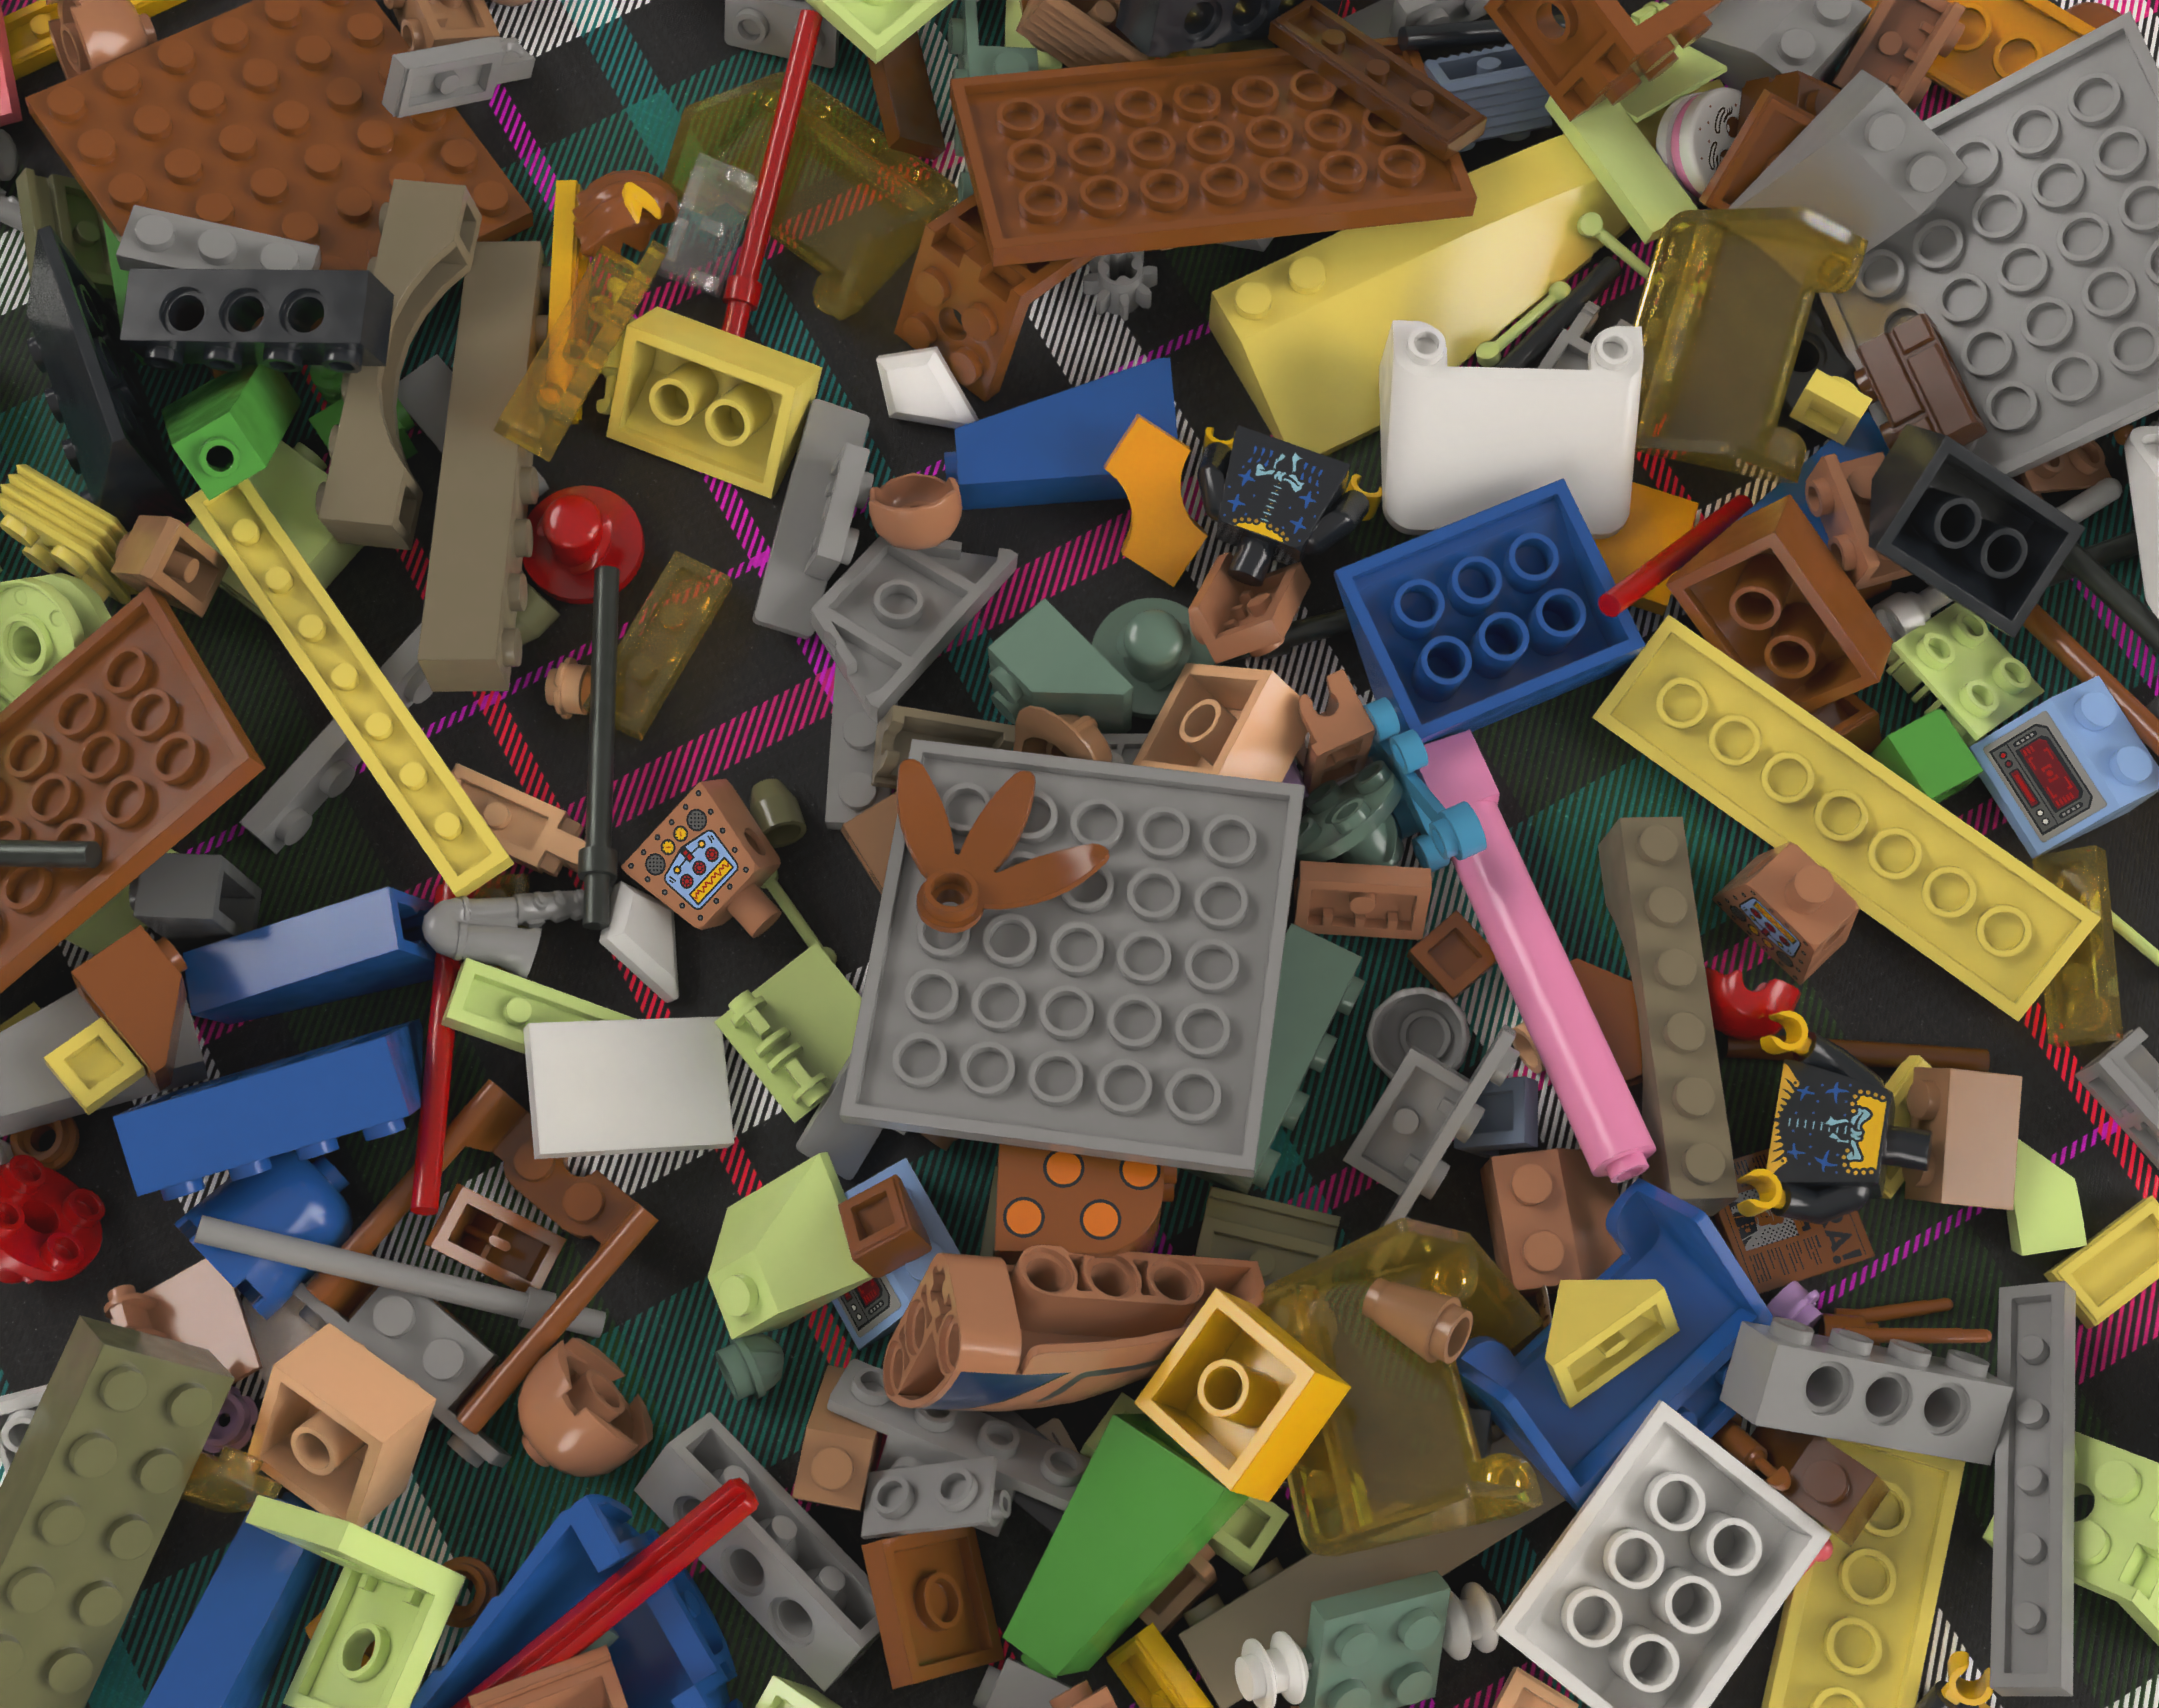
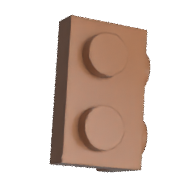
(1902, 44)
(1243, 617)

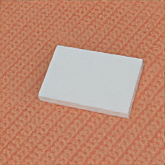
(627, 1087)

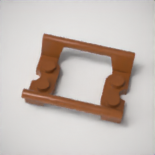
(580, 1205)

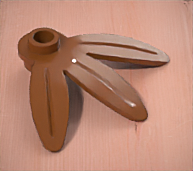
(971, 875)

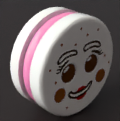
(1697, 136)

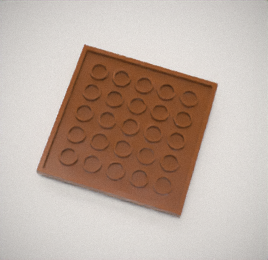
(268, 130)

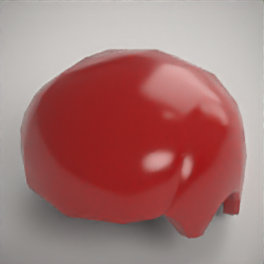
(1746, 1012)

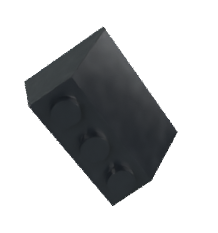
(1966, 528)

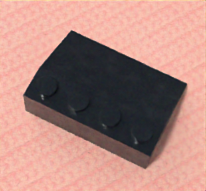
(97, 391)

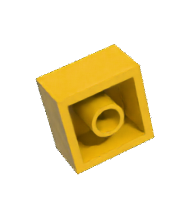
(1242, 1396)

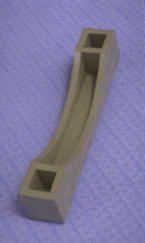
(422, 252)
(1683, 1096)

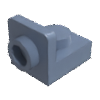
(1508, 1118)

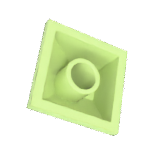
(783, 1251)

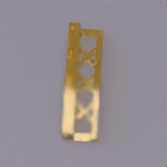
(577, 349)

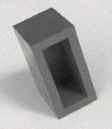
(195, 899)

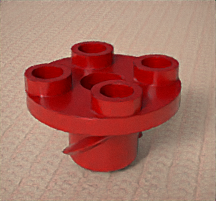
(578, 533)
(45, 1223)

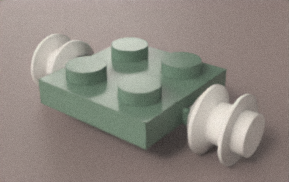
(1371, 1646)

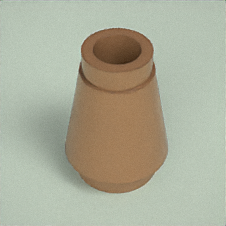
(1420, 1319)

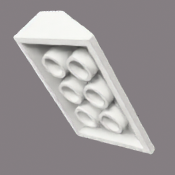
(1662, 1574)

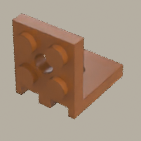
(1599, 48)
(958, 274)

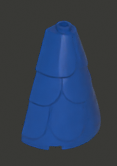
(666, 1647)

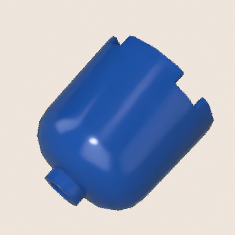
(289, 1200)

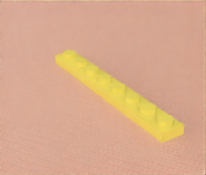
(352, 688)

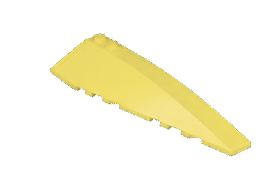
(1318, 321)

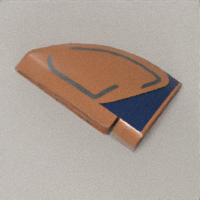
(1048, 1325)

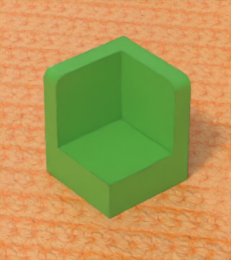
(1930, 756)

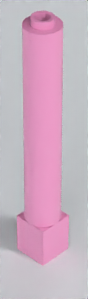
(1540, 971)

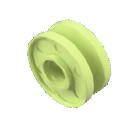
(41, 625)

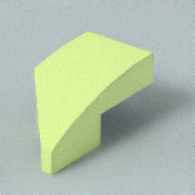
(2045, 1206)

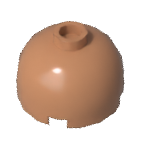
(97, 33)
(578, 1415)

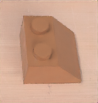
(1548, 1218)

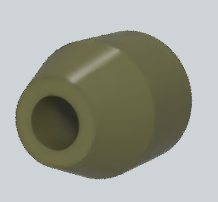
(536, 618)
(777, 813)

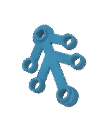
(1442, 830)

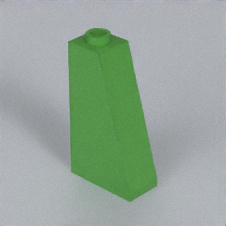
(231, 425)
(1117, 1546)

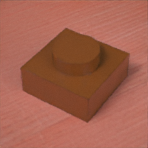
(1452, 956)

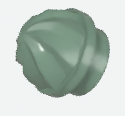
(751, 1365)

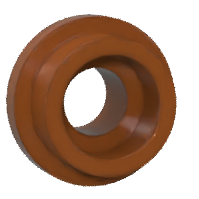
(61, 1152)
(486, 1588)

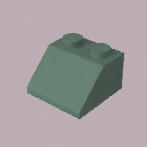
(1055, 668)

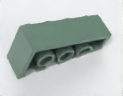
(1313, 986)

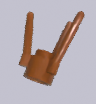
(1861, 1322)

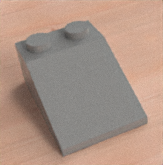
(1781, 37)
(1860, 164)

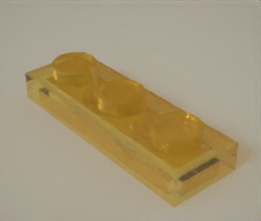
(664, 639)
(2084, 994)

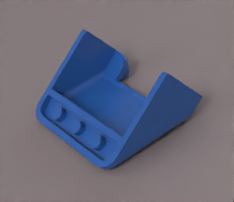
(1709, 1299)

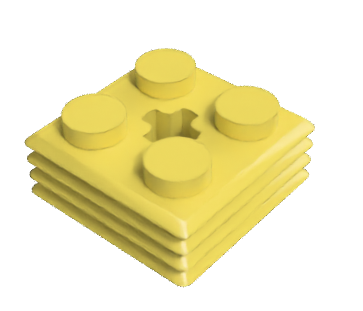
(63, 531)

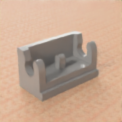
(2127, 1087)

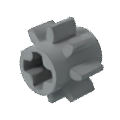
(1120, 283)

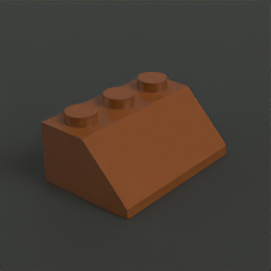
(1784, 607)

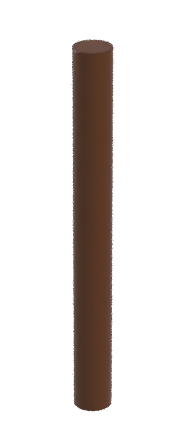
(1874, 1053)

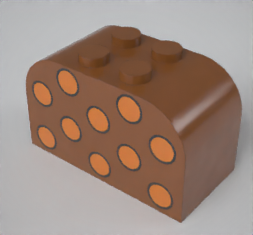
(1077, 1203)

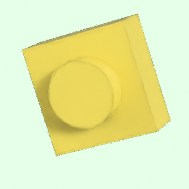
(1831, 406)
(95, 1066)

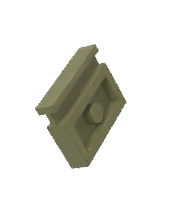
(71, 214)
(1264, 1231)

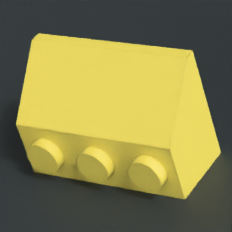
(711, 400)

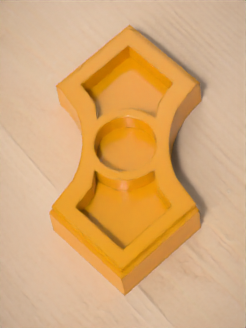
(1150, 471)

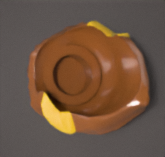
(622, 210)

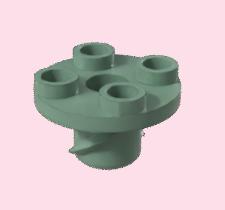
(1149, 648)
(1353, 820)

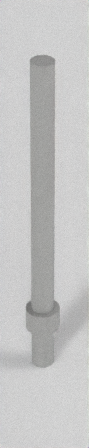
(390, 1274)

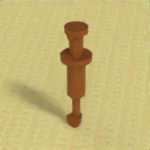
(1750, 1452)

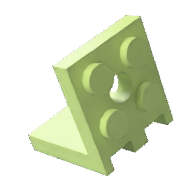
(2120, 1537)
(379, 1597)

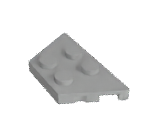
(901, 612)

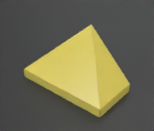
(1603, 1331)

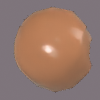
(915, 510)

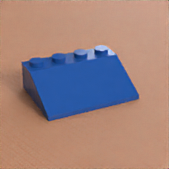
(1486, 615)
(274, 1110)

